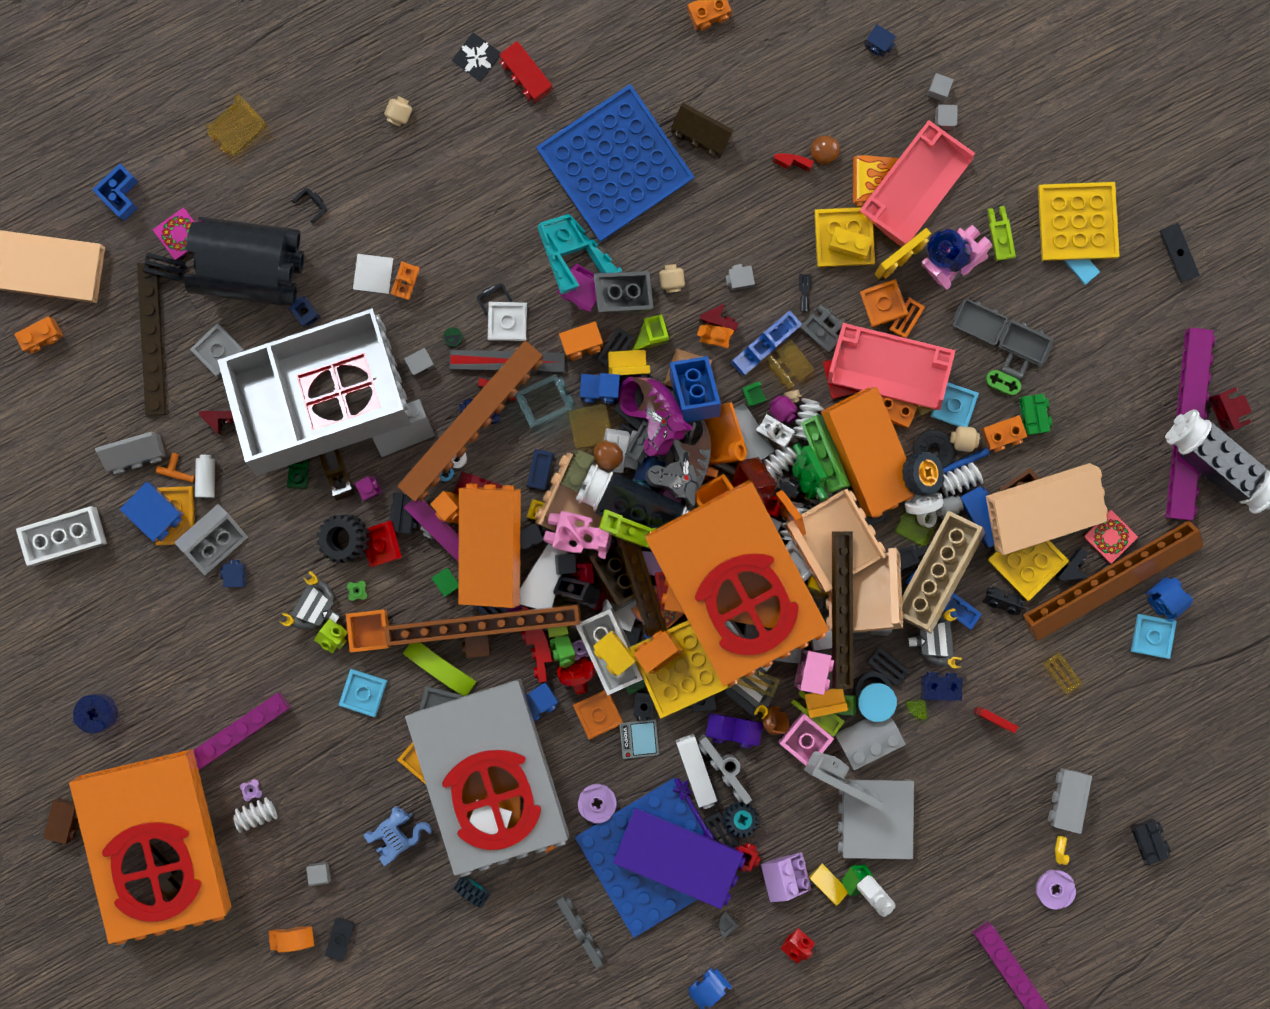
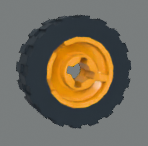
(923, 473)

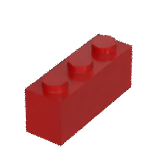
(525, 72)

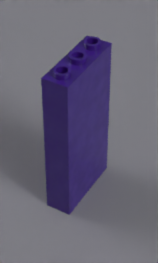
(679, 858)

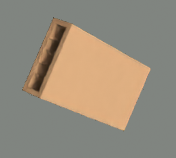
(50, 266)
(1047, 508)

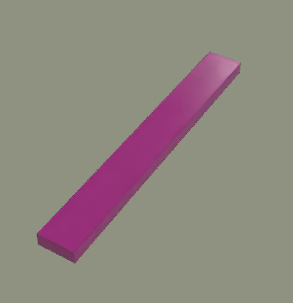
(439, 530)

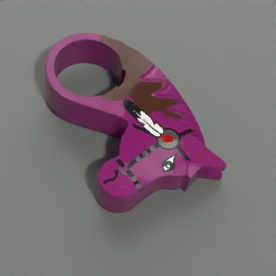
(660, 409)

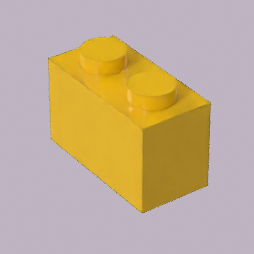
(849, 243)
(614, 653)

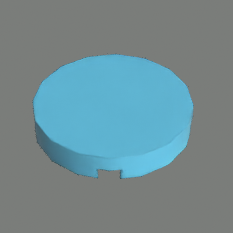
(877, 702)

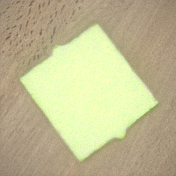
(913, 530)

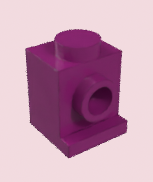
(368, 488)

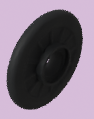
(939, 439)

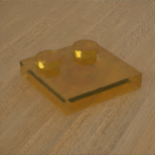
(589, 425)

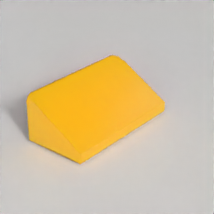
(828, 884)

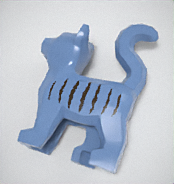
(394, 837)

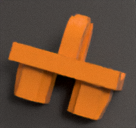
(408, 274)
(715, 335)

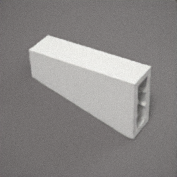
(541, 580)
(696, 771)

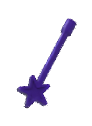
(684, 792)

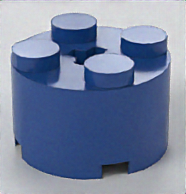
(1169, 598)
(709, 989)

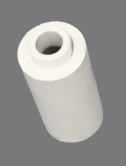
(205, 477)

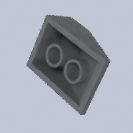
(623, 292)

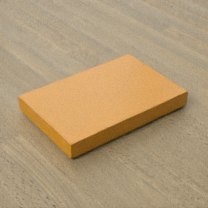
(184, 500)

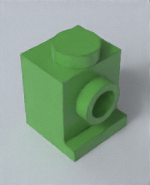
(562, 651)

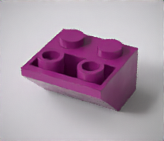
(585, 294)

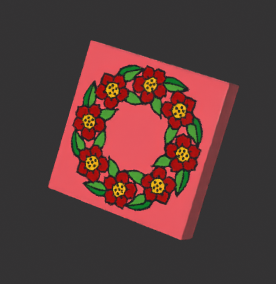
(1111, 537)

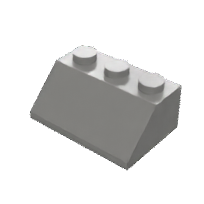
(406, 436)
(756, 443)
(131, 452)
(211, 539)
(868, 741)
(1070, 800)

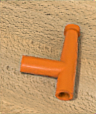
(171, 472)

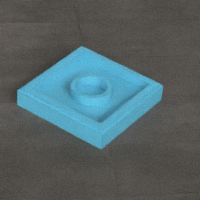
(956, 406)
(1153, 636)
(363, 693)

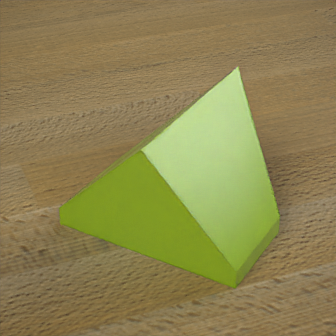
(652, 333)

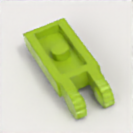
(1001, 235)
(830, 723)

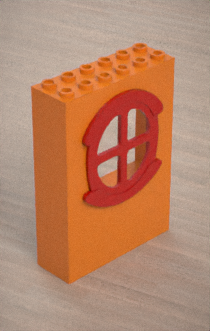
(716, 545)
(141, 803)

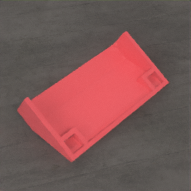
(917, 183)
(894, 364)

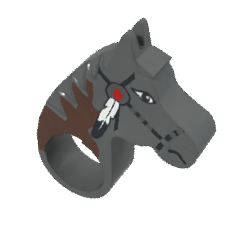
(688, 472)

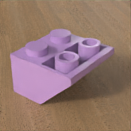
(786, 877)

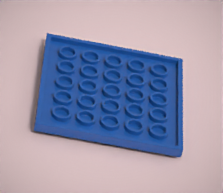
(615, 162)
(636, 897)

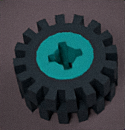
(733, 821)
(472, 891)

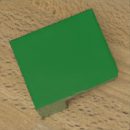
(753, 394)
(446, 582)
(853, 877)

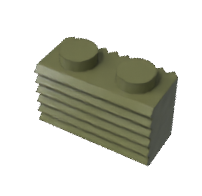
(577, 470)

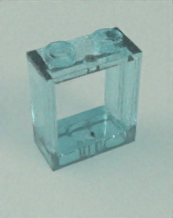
(526, 409)

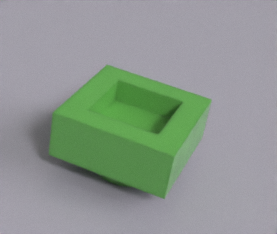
(851, 705)

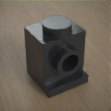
(640, 698)

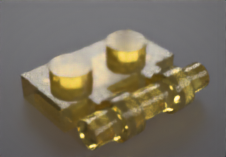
(793, 360)

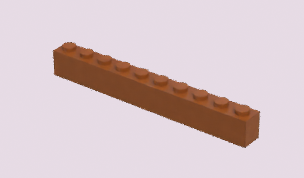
(471, 421)
(1113, 580)
(483, 625)

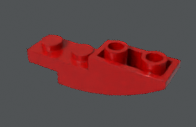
(540, 652)

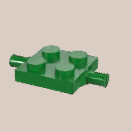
(809, 472)

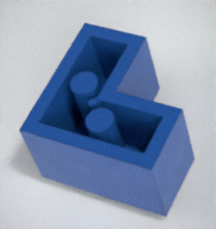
(113, 191)
(600, 387)
(541, 700)

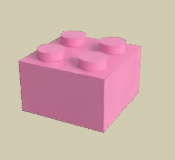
(805, 738)

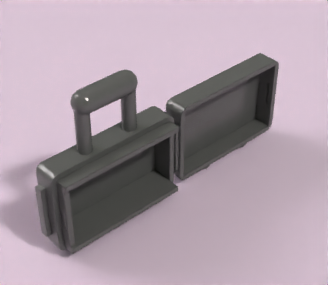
(1014, 337)

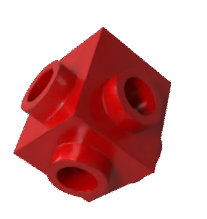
(755, 859)
(798, 946)

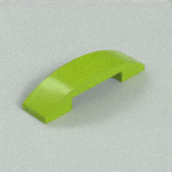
(624, 529)
(439, 668)

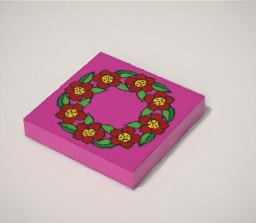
(174, 233)

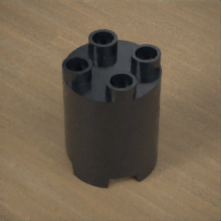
(244, 261)

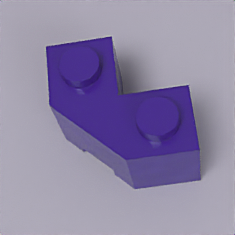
(734, 729)

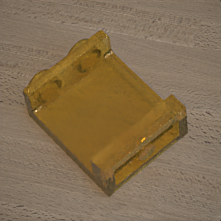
(236, 126)

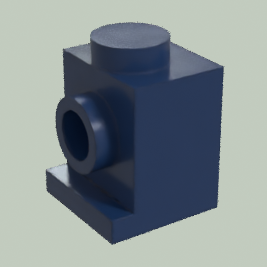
(307, 319)

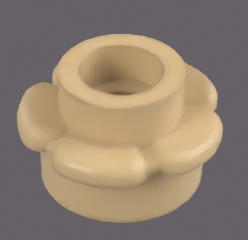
(793, 395)

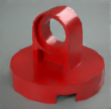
(577, 675)

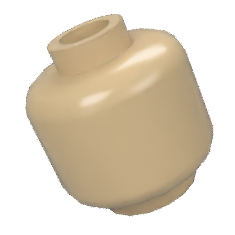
(398, 111)
(671, 278)
(965, 439)

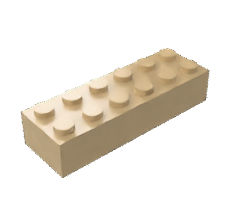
(940, 571)

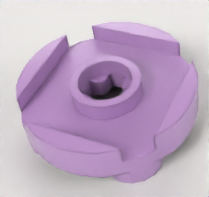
(591, 812)
(1056, 900)

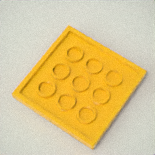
(1078, 221)
(684, 679)

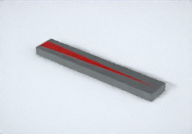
(496, 359)

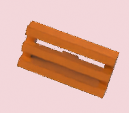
(898, 332)

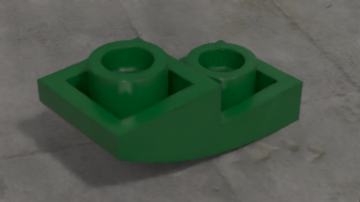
(298, 475)

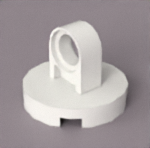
(925, 505)

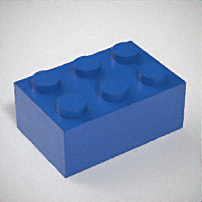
(695, 389)

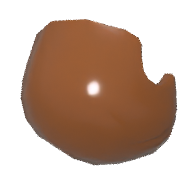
(825, 149)
(608, 455)
(776, 721)

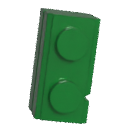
(1034, 414)

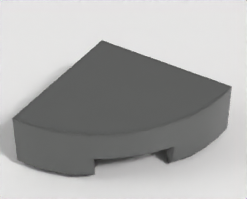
(726, 924)

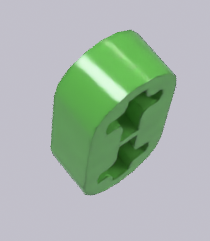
(1005, 379)

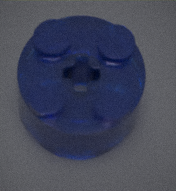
(959, 251)
(84, 716)

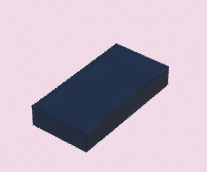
(540, 469)

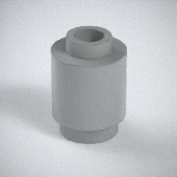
(950, 504)

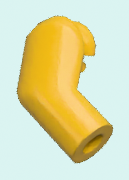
(1059, 851)

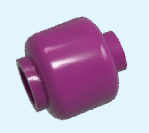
(783, 409)

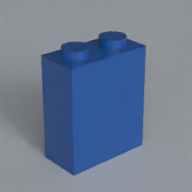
(152, 512)

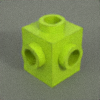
(331, 636)

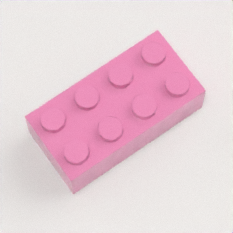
(813, 672)

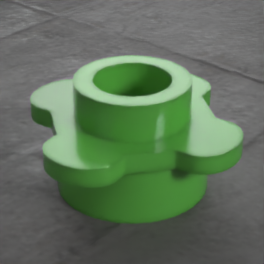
(362, 591)

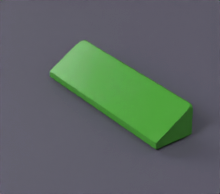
(825, 451)

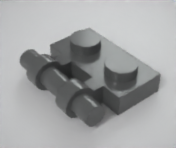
(819, 331)

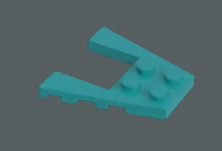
(566, 236)

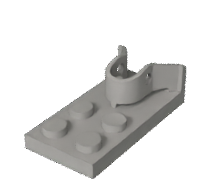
(822, 767)

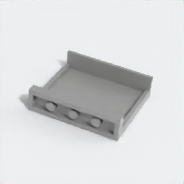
(876, 832)

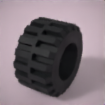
(329, 538)

